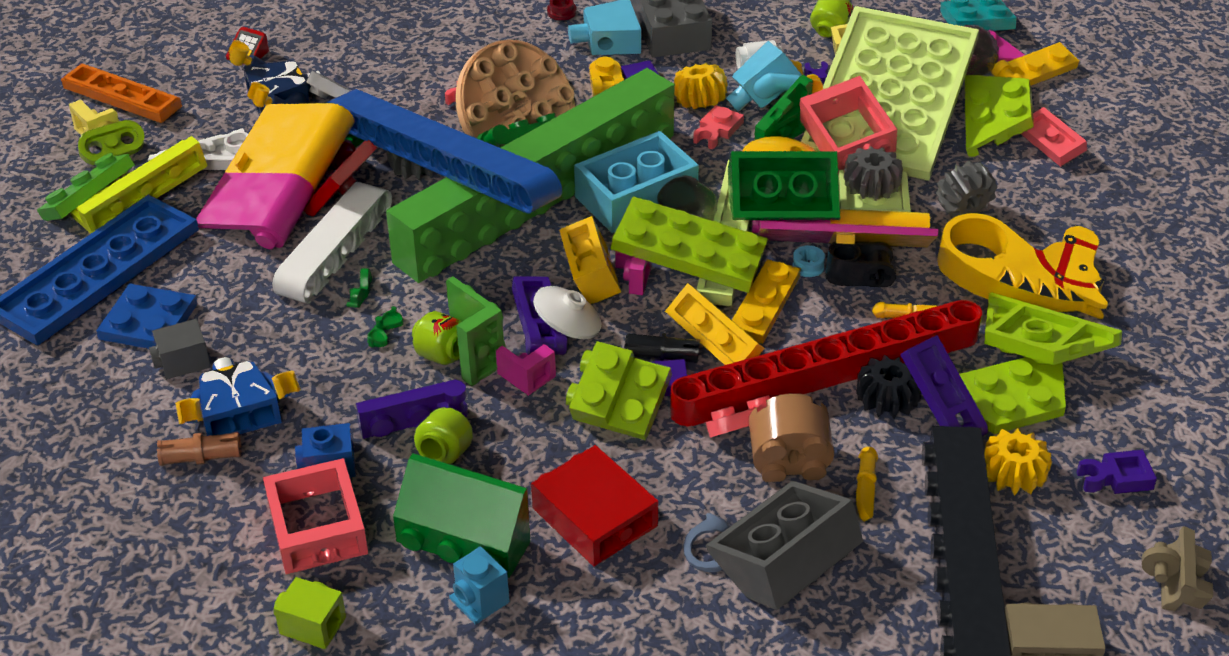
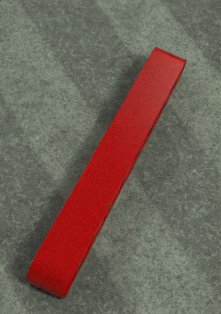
(819, 362)

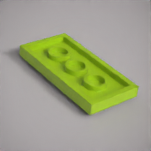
(689, 244)

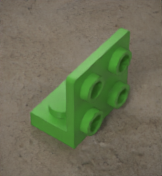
(478, 332)

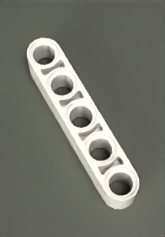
(330, 242)

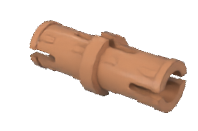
(198, 448)

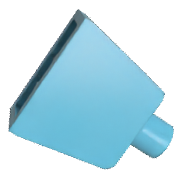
(609, 29)

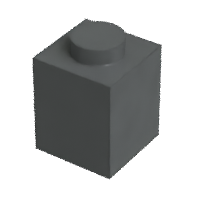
(179, 349)

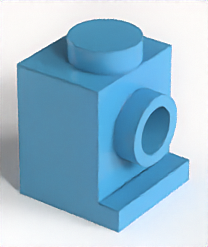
(479, 585)

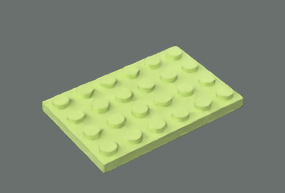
(912, 72)

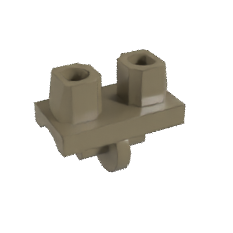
(1177, 569)

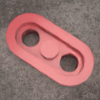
(727, 420)

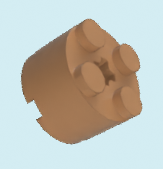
(791, 438)

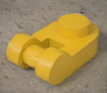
(604, 74)

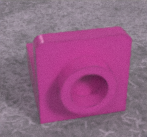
(635, 271)

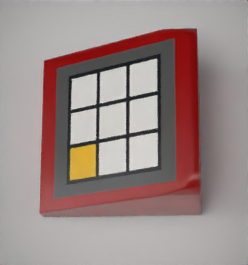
(254, 40)

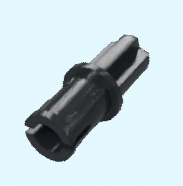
(663, 347)

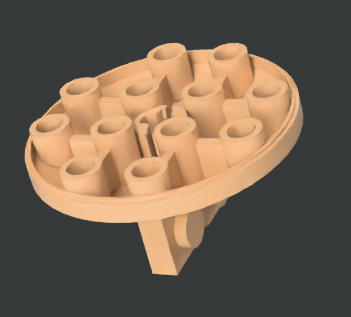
(508, 85)

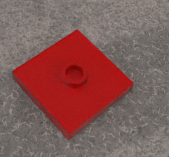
(341, 179)

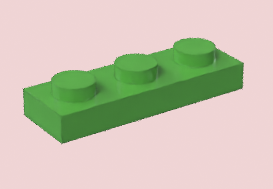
(84, 186)

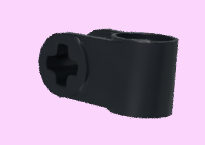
(859, 263)

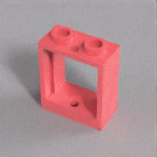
(850, 96)
(302, 548)

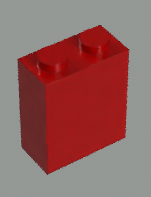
(594, 505)

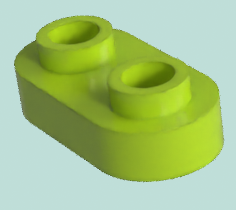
(109, 140)

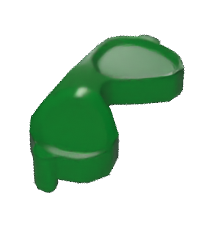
(358, 295)
(389, 320)

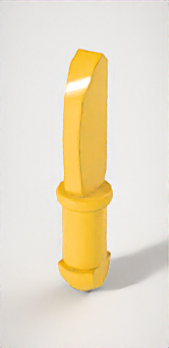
(886, 310)
(866, 483)

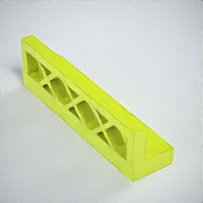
(151, 178)

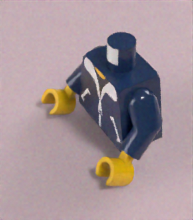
(270, 82)

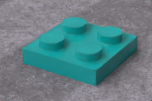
(988, 14)

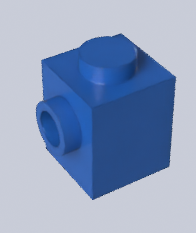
(325, 445)

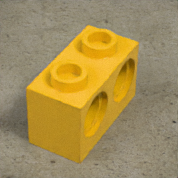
(590, 260)

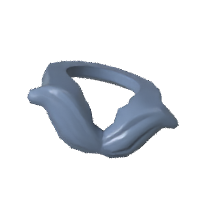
(710, 525)

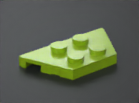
(996, 110)
(1044, 333)
(1017, 393)

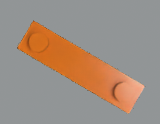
(121, 93)

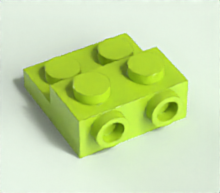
(618, 391)

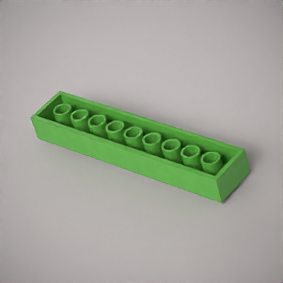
(454, 220)

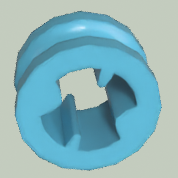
(812, 253)

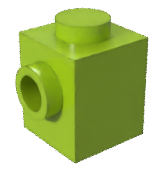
(309, 612)

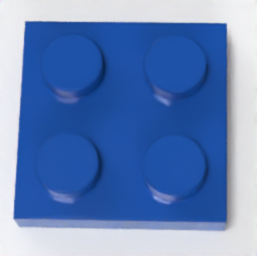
(144, 310)

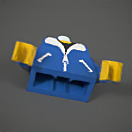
(236, 398)

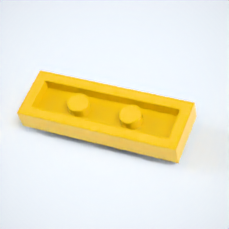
(766, 299)
(712, 327)

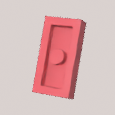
(1054, 137)

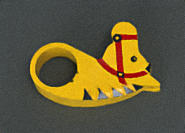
(1051, 278)

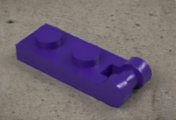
(533, 326)
(942, 385)
(409, 408)

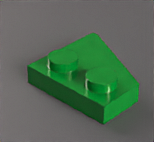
(784, 116)

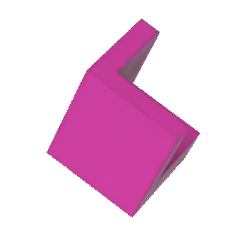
(525, 370)

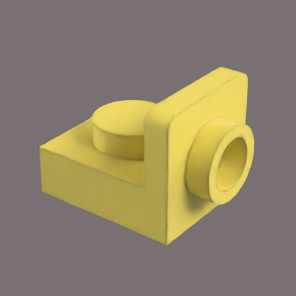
(87, 119)

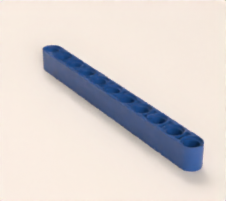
(451, 152)

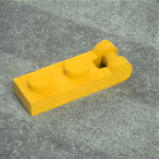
(1038, 65)

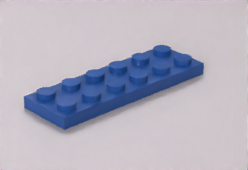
(93, 268)

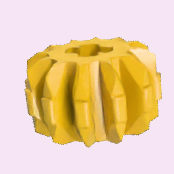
(700, 86)
(1017, 461)

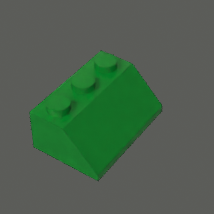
(783, 185)
(460, 510)

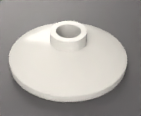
(567, 312)

